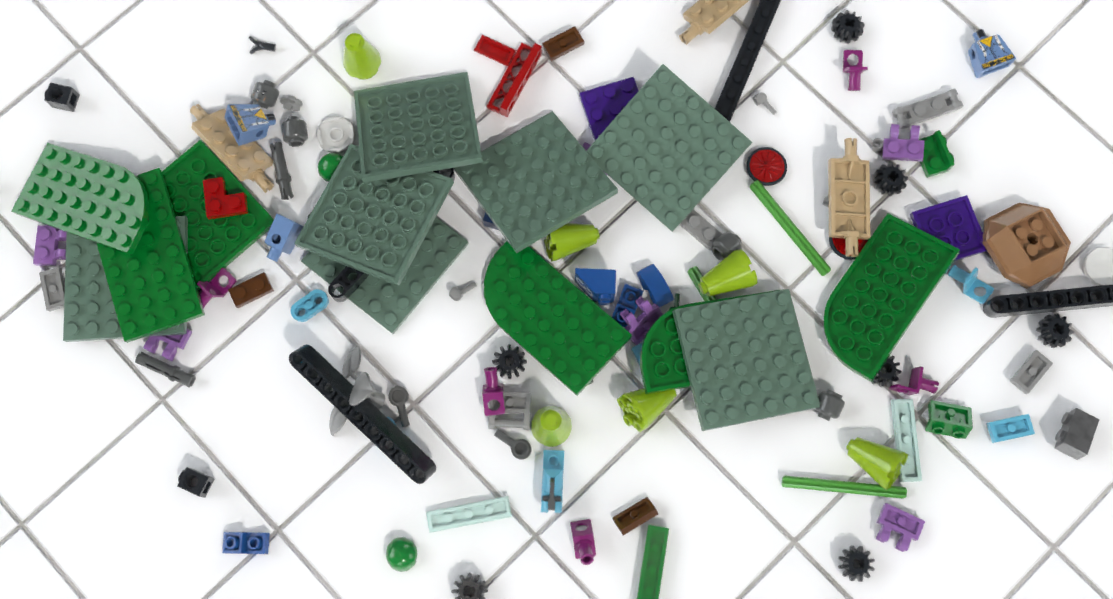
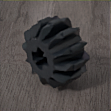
(847, 26)
(895, 174)
(1062, 329)
(518, 362)
(890, 375)
(856, 572)
(471, 583)

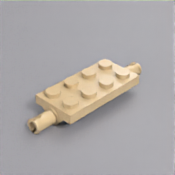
(707, 16)
(244, 161)
(849, 197)

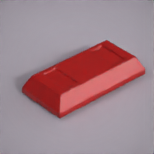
(494, 50)

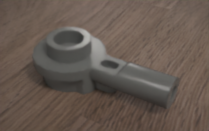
(399, 397)
(520, 448)

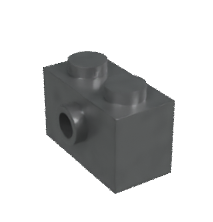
(1076, 433)

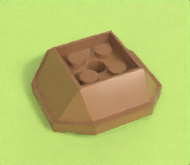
(1008, 245)

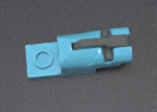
(552, 481)

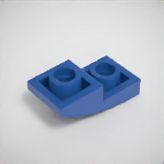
(655, 284)
(627, 301)
(245, 543)

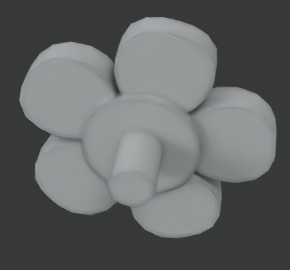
(291, 104)

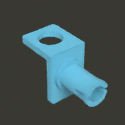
(971, 282)

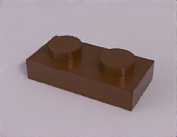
(563, 43)
(251, 290)
(635, 516)

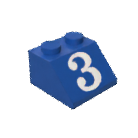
(597, 284)

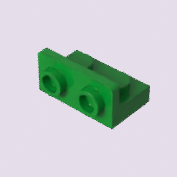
(936, 155)
(949, 419)

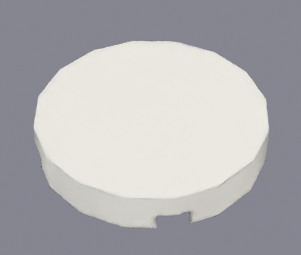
(336, 134)
(1099, 266)

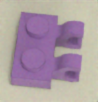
(903, 148)
(46, 246)
(640, 326)
(173, 342)
(900, 522)

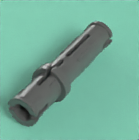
(283, 178)
(173, 373)

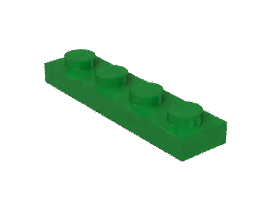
(653, 562)

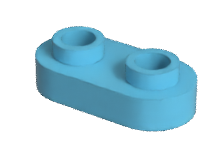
(309, 304)

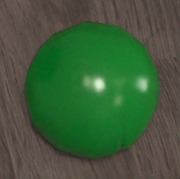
(328, 165)
(401, 554)

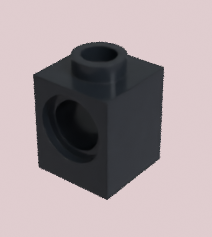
(66, 102)
(203, 485)

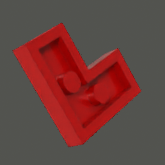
(222, 205)

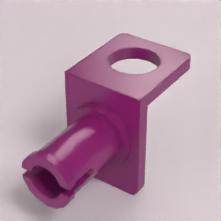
(854, 70)
(213, 288)
(916, 383)
(492, 391)
(583, 541)

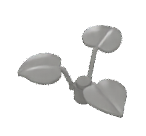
(362, 390)

